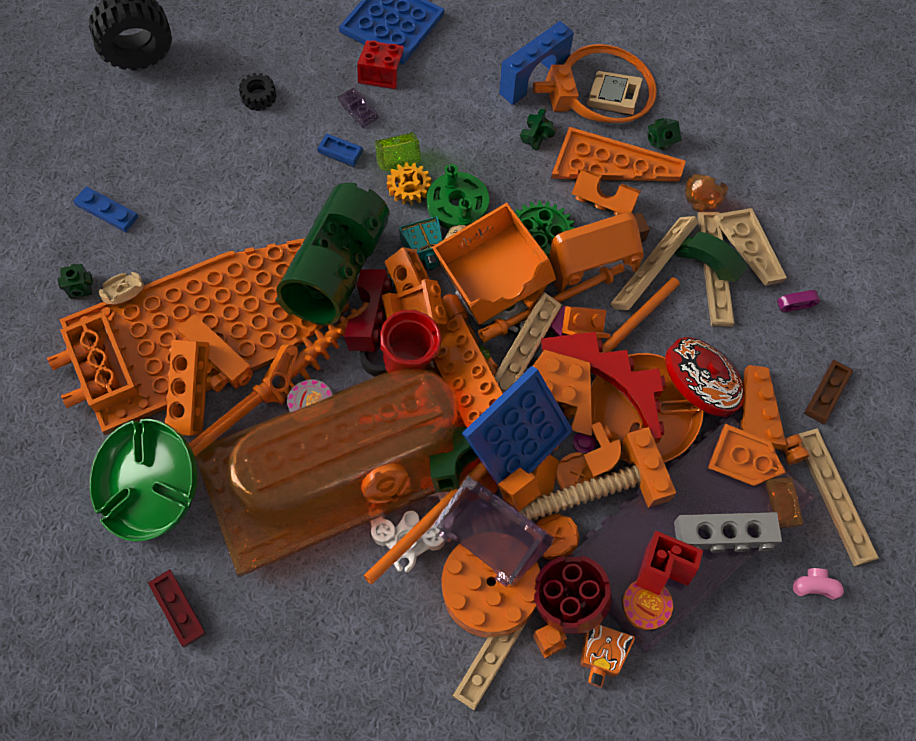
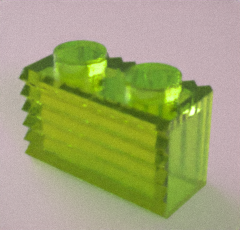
(397, 151)

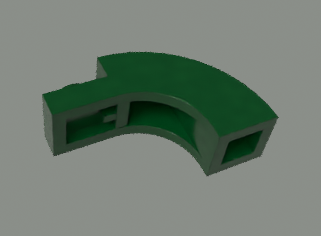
(715, 253)

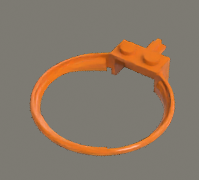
(564, 93)

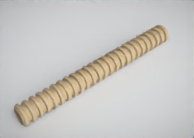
(582, 493)

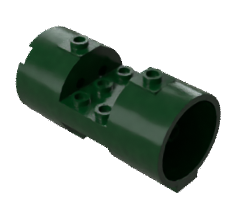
(333, 255)

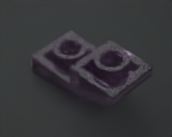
(357, 107)

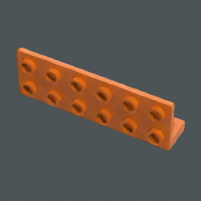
(466, 369)

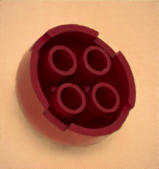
(573, 594)

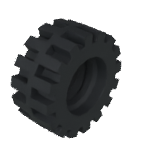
(257, 82)

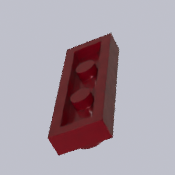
(177, 608)

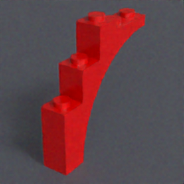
(616, 368)

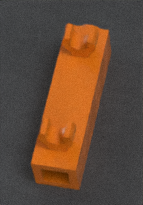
(220, 355)

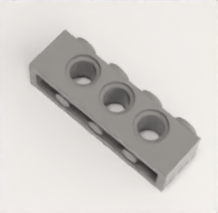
(763, 524)

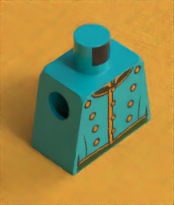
(422, 237)

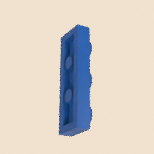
(105, 209)

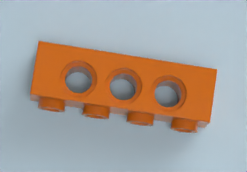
(406, 270)
(195, 379)

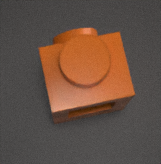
(549, 640)

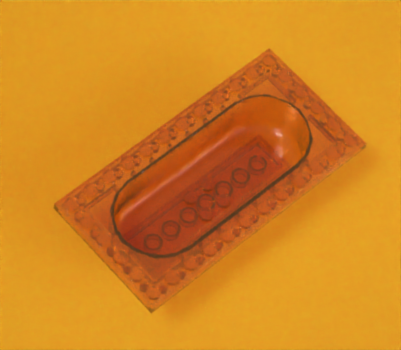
(304, 470)

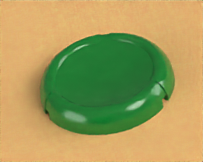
(143, 480)

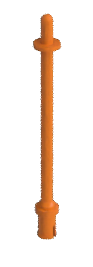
(501, 326)

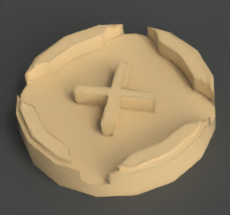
(121, 288)

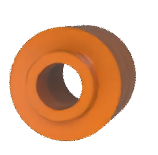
(453, 306)

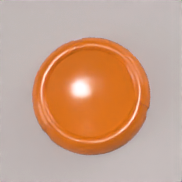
(679, 416)

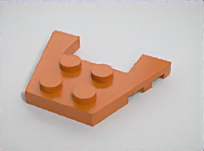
(569, 383)

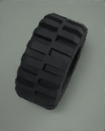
(133, 50)

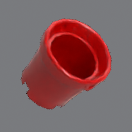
(409, 340)

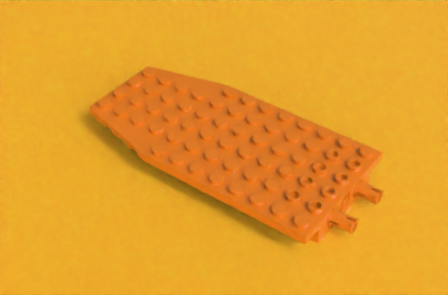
(126, 345)

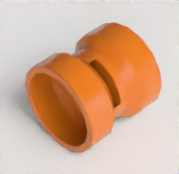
(794, 450)

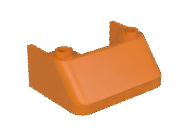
(595, 246)

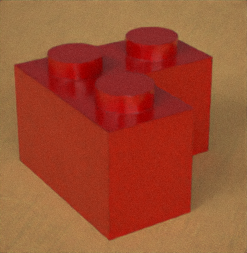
(667, 559)

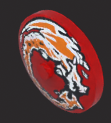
(705, 376)

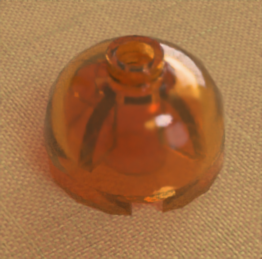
(704, 193)

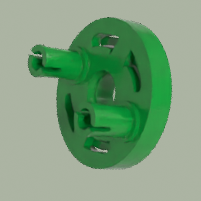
(457, 186)

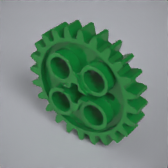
(543, 230)

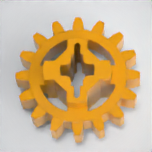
(408, 183)

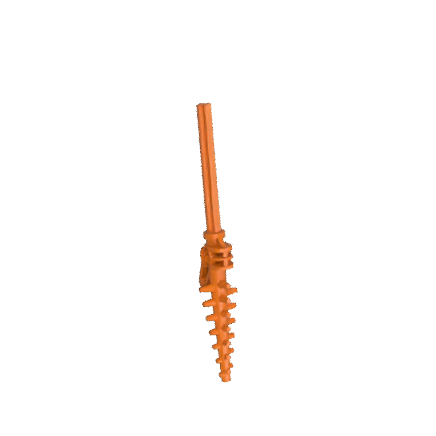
(286, 366)

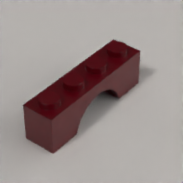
(364, 330)

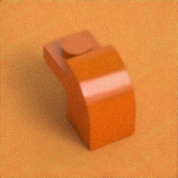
(607, 456)

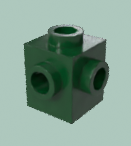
(664, 133)
(75, 281)

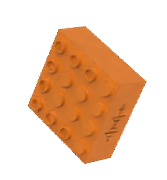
(494, 267)

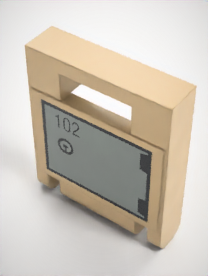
(610, 92)

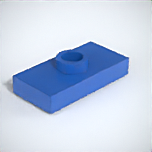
(340, 149)

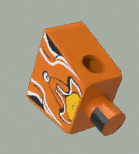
(604, 653)

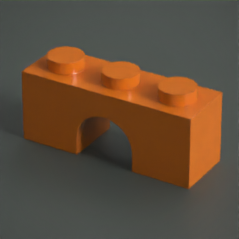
(588, 189)
(655, 480)

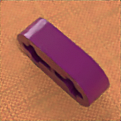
(798, 301)

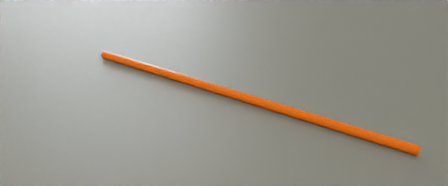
(479, 471)

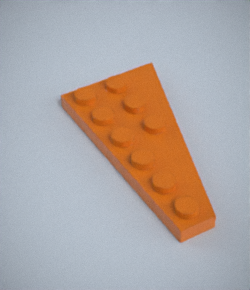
(613, 159)

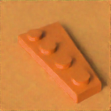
(760, 407)

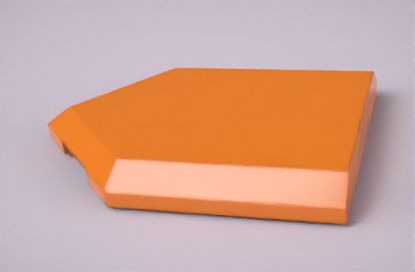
(745, 457)

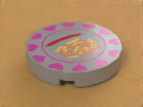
(307, 393)

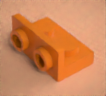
(584, 320)

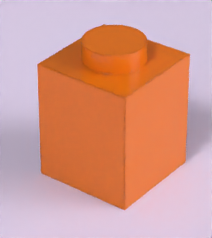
(519, 489)

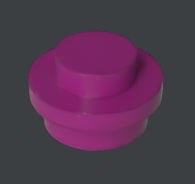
(583, 443)

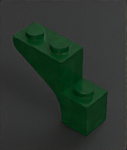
(448, 466)

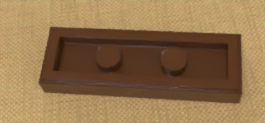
(828, 392)

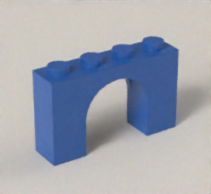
(549, 48)

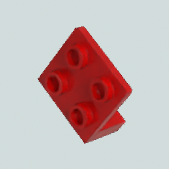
(379, 64)

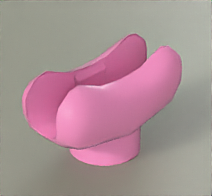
(818, 583)

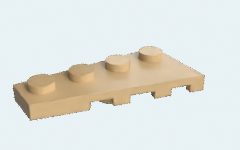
(751, 242)

